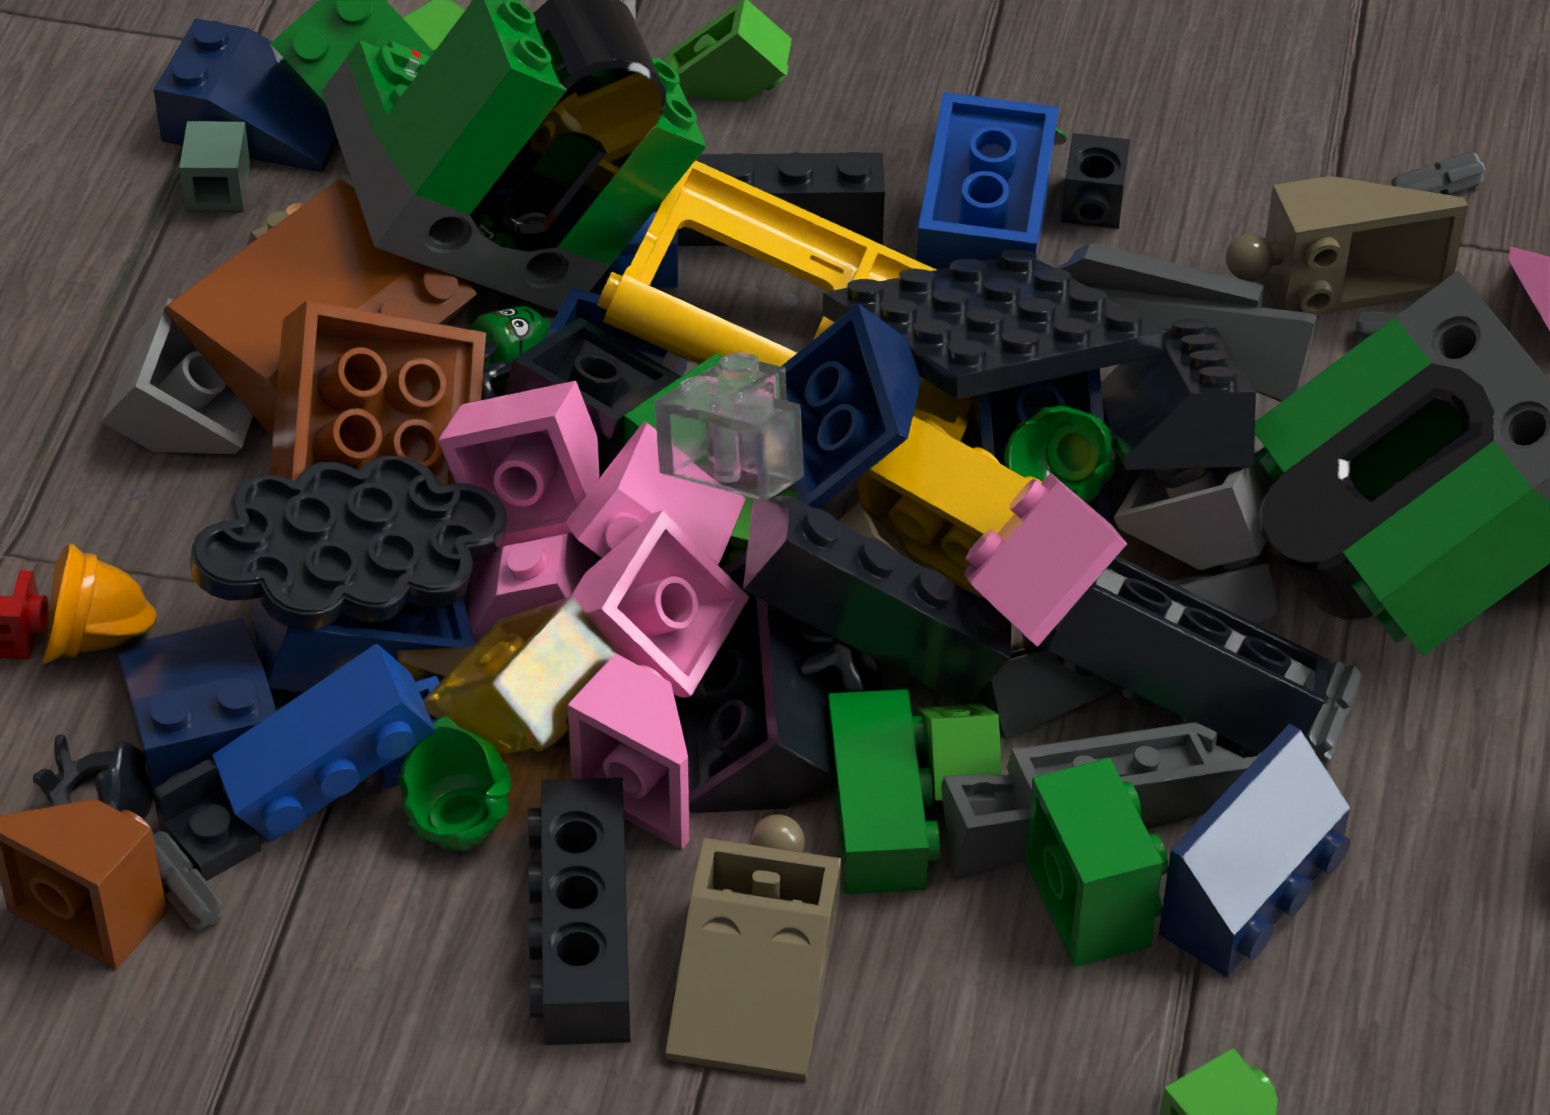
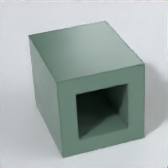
(215, 166)

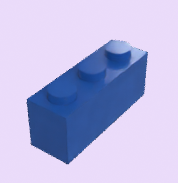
(323, 743)

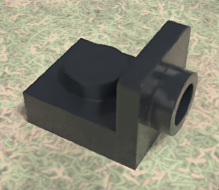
(203, 820)

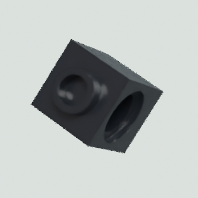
(1095, 180)

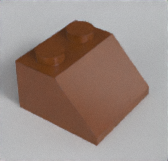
(83, 876)

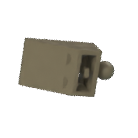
(1350, 244)
(755, 953)

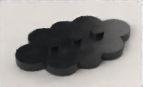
(348, 542)

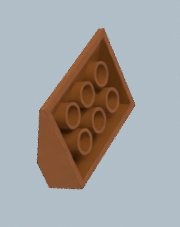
(312, 256)
(369, 388)

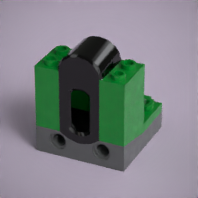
(516, 144)
(1414, 471)

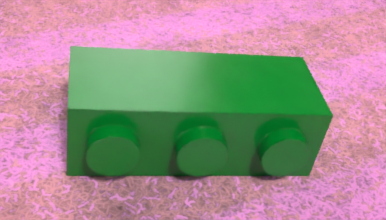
(881, 792)

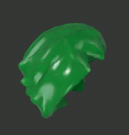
(1067, 445)
(454, 787)

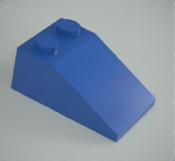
(985, 179)

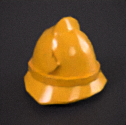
(93, 606)

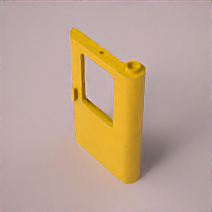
(772, 233)

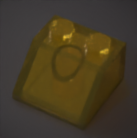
(523, 677)

